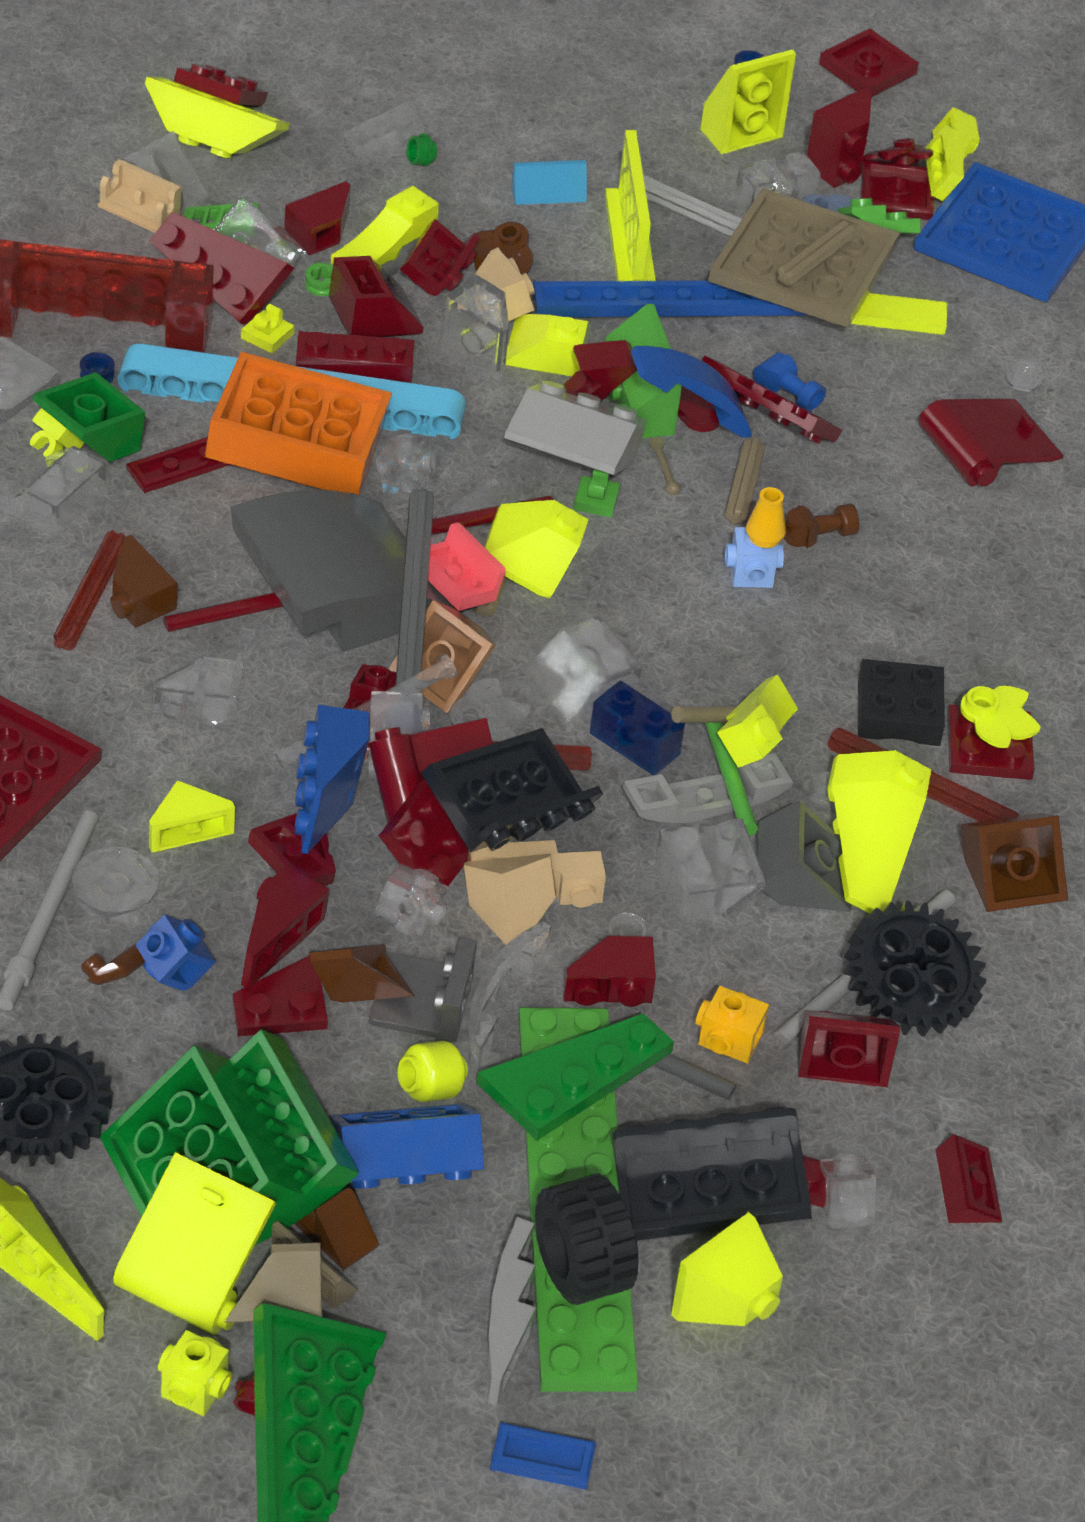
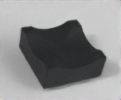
(901, 702)

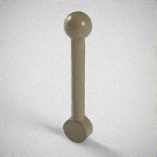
(672, 486)

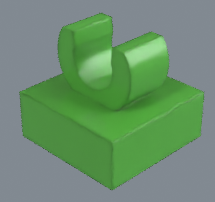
(597, 494)

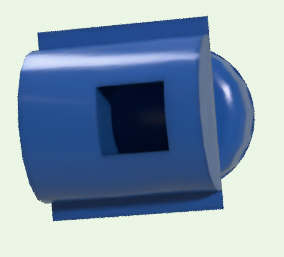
(781, 373)

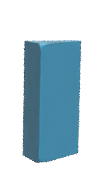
(549, 182)

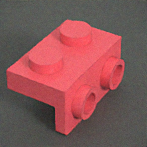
(464, 570)

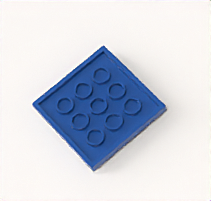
(1007, 232)

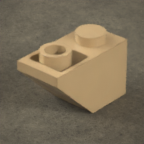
(507, 277)

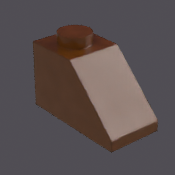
(141, 586)

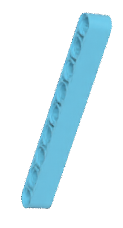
(205, 376)

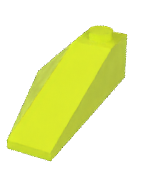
(877, 814)
(40, 1263)

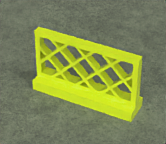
(630, 217)

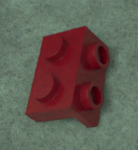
(439, 258)

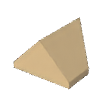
(510, 892)

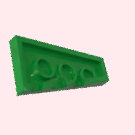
(572, 1075)

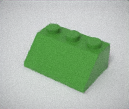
(650, 402)

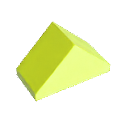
(189, 817)

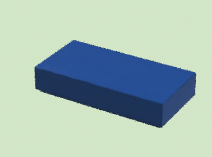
(543, 1456)

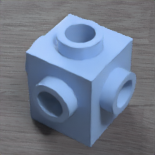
(752, 564)

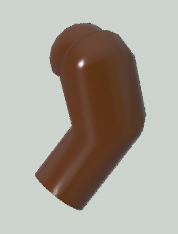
(118, 968)

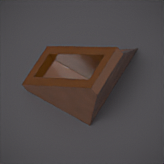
(359, 974)

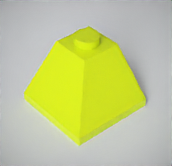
(546, 343)
(536, 542)
(729, 1278)

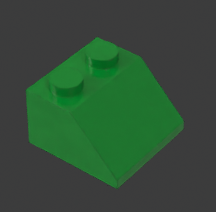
(96, 415)

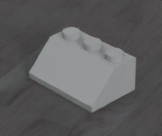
(577, 428)

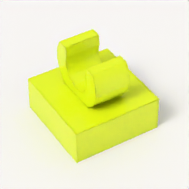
(268, 329)
(54, 433)

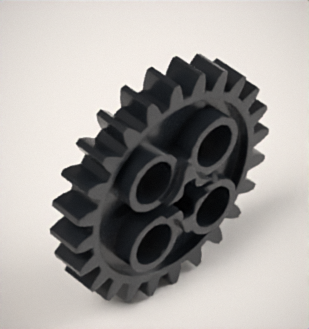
(914, 968)
(50, 1099)

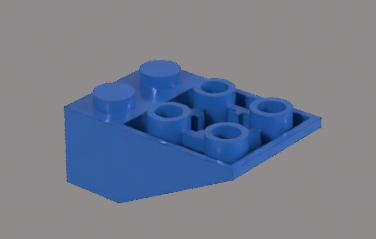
(329, 770)

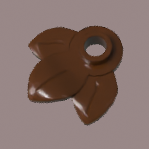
(511, 247)

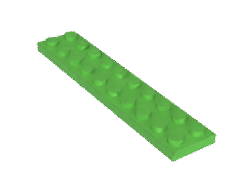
(591, 1342)

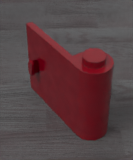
(984, 435)
(402, 757)

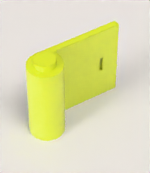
(191, 1249)

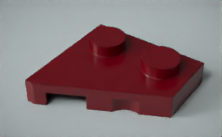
(282, 847)
(282, 1002)

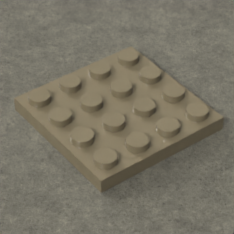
(780, 228)

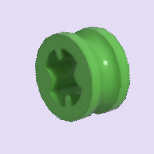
(313, 275)

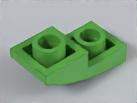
(876, 214)

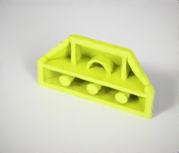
(210, 119)

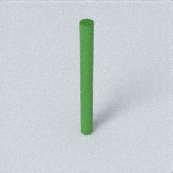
(732, 779)

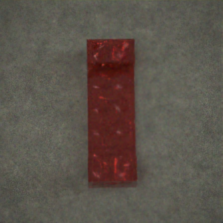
(108, 288)

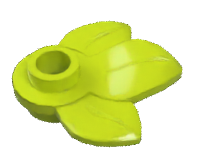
(999, 714)

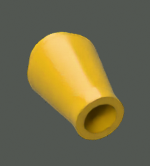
(767, 520)

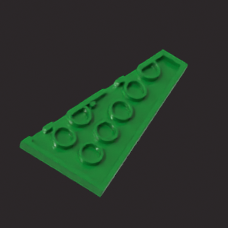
(306, 1399)

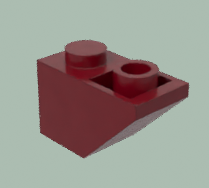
(319, 218)
(613, 971)

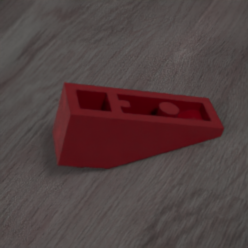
(285, 915)

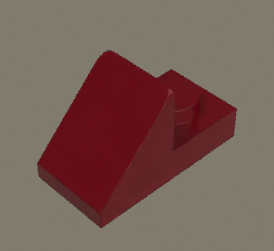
(602, 368)

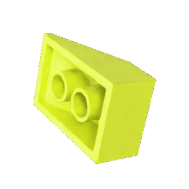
(749, 103)

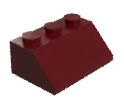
(357, 355)

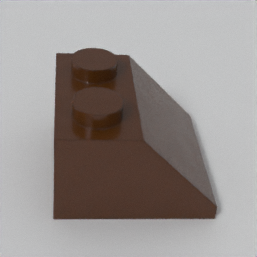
(1016, 861)

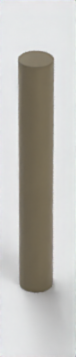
(701, 714)

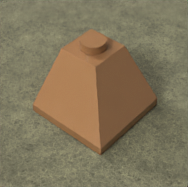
(463, 641)

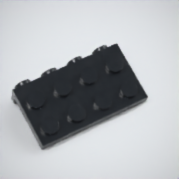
(508, 791)
(712, 1172)

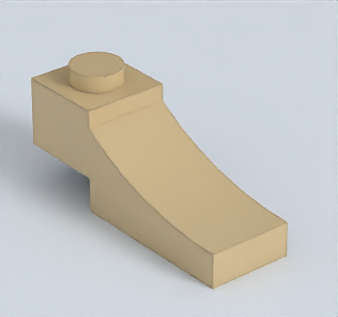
(577, 875)

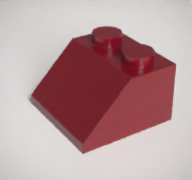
(840, 138)
(847, 1048)

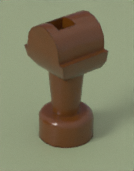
(804, 527)

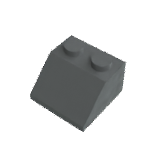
(801, 859)

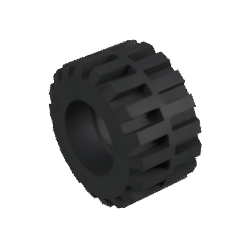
(586, 1239)

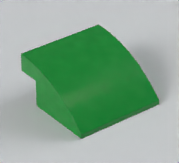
(240, 1119)

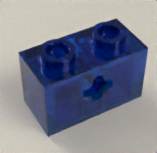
(636, 728)

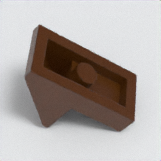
(340, 1229)

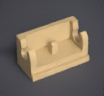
(139, 196)

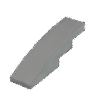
(510, 1317)

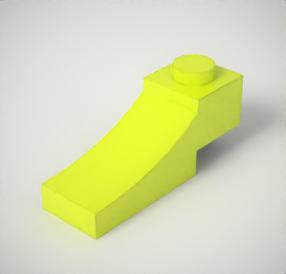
(951, 142)
(397, 225)
(757, 721)

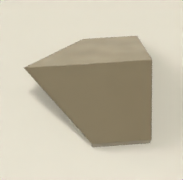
(286, 1280)

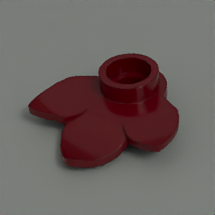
(903, 152)

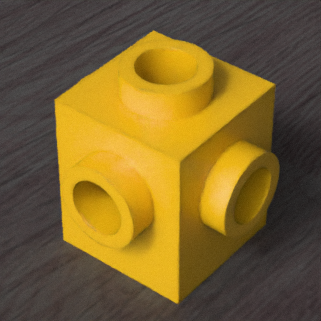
(732, 1024)

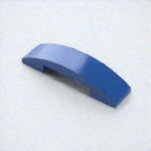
(668, 367)

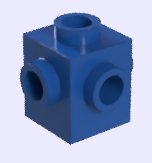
(175, 952)

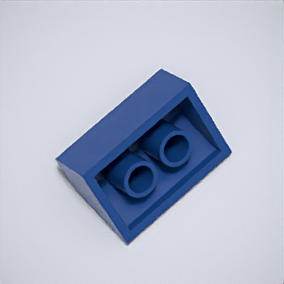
(412, 1143)

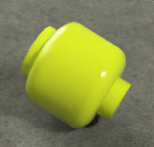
(432, 1071)

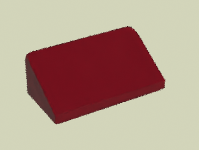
(968, 1182)

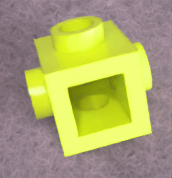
(194, 1372)

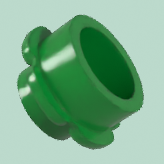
(421, 150)

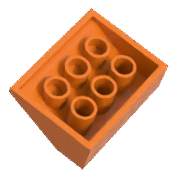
(297, 424)

